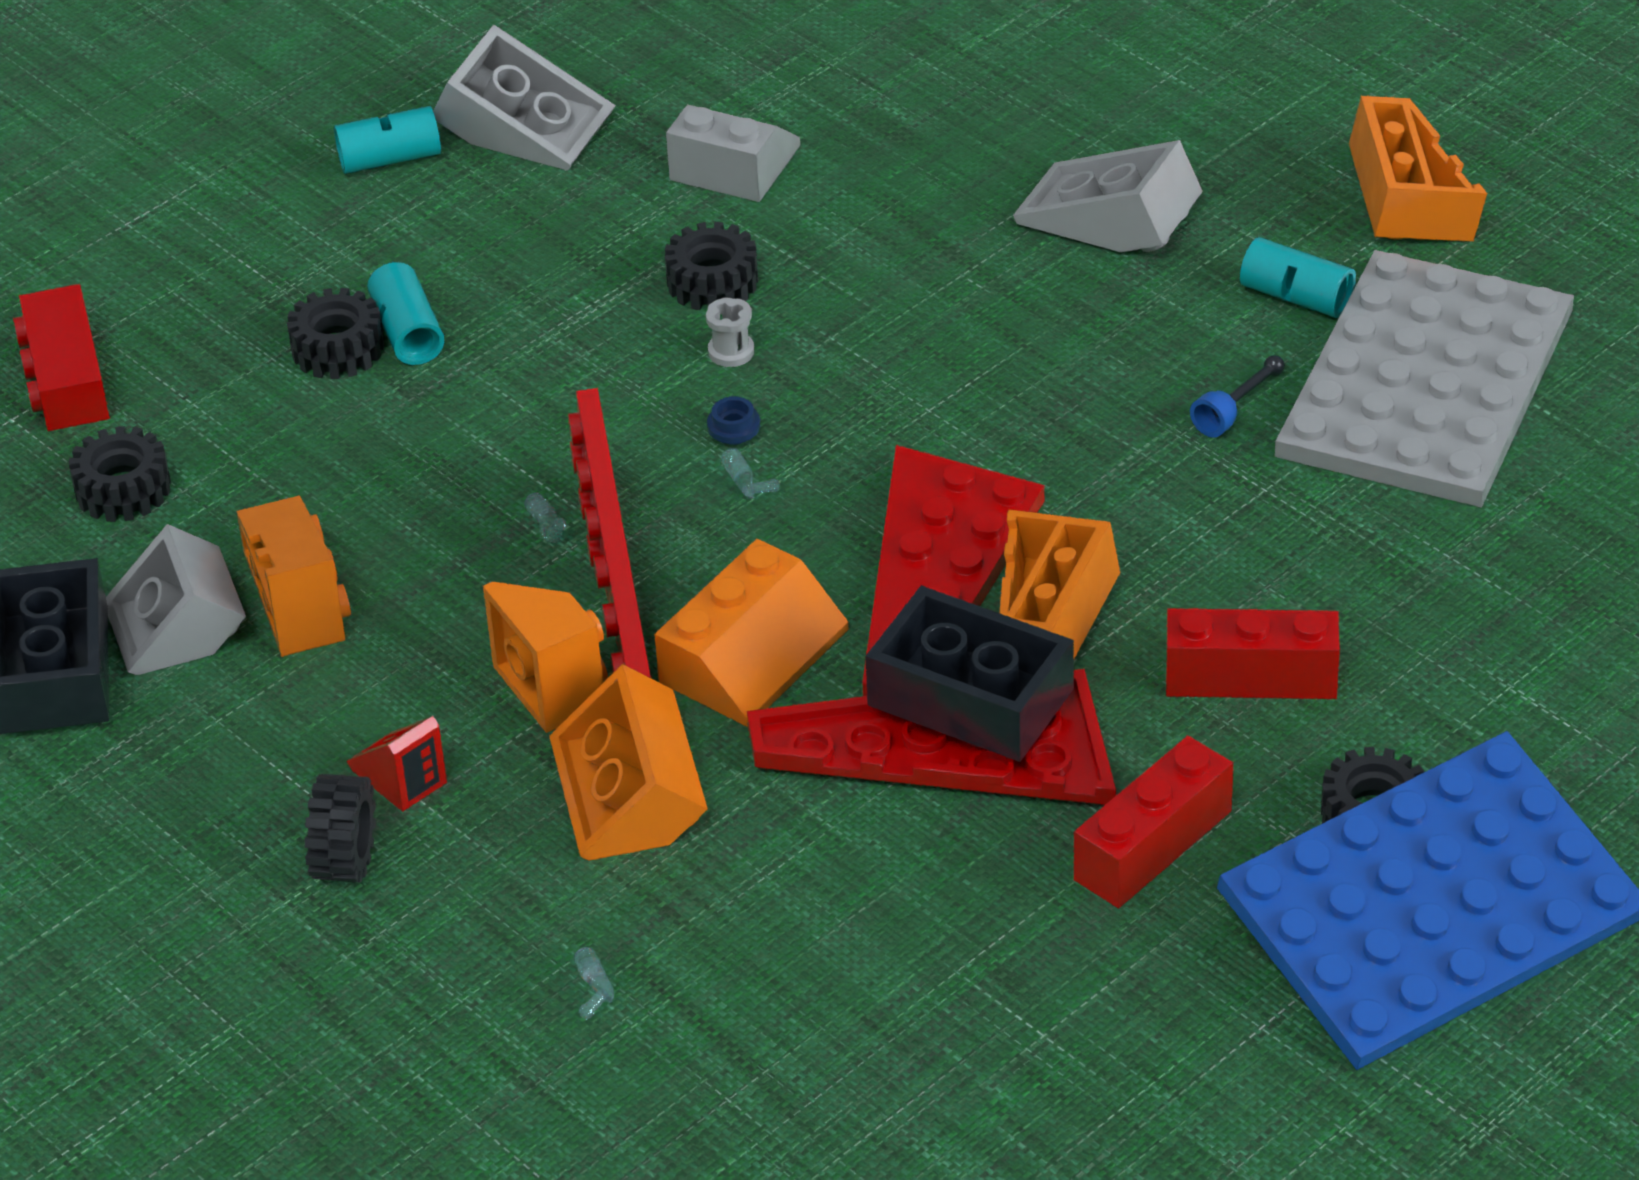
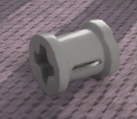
(729, 332)

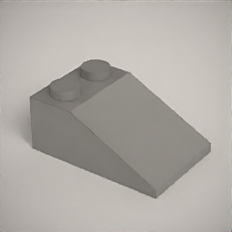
(520, 103)
(1115, 198)

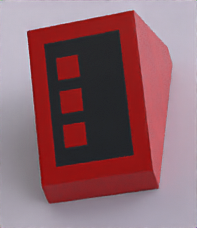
(404, 763)

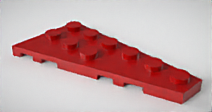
(605, 531)
(943, 532)
(871, 744)

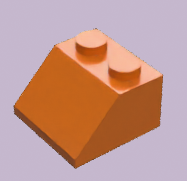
(544, 649)

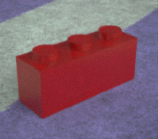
(60, 358)
(1252, 653)
(1153, 821)

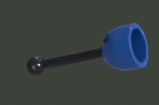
(1217, 410)

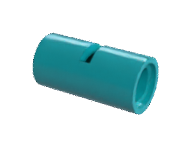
(387, 139)
(1297, 277)
(406, 313)

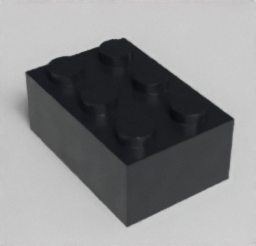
(53, 646)
(970, 673)

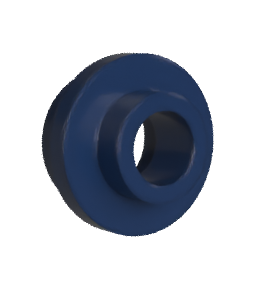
(733, 420)

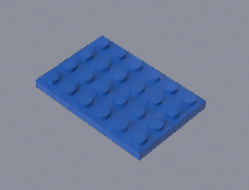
(1431, 898)

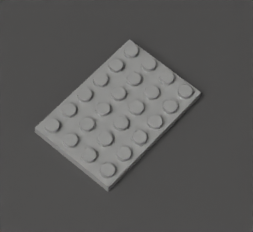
(1425, 378)

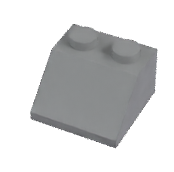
(727, 152)
(174, 603)

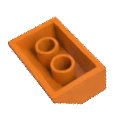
(748, 633)
(627, 768)

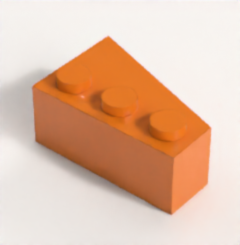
(1408, 177)
(1058, 572)
(294, 575)

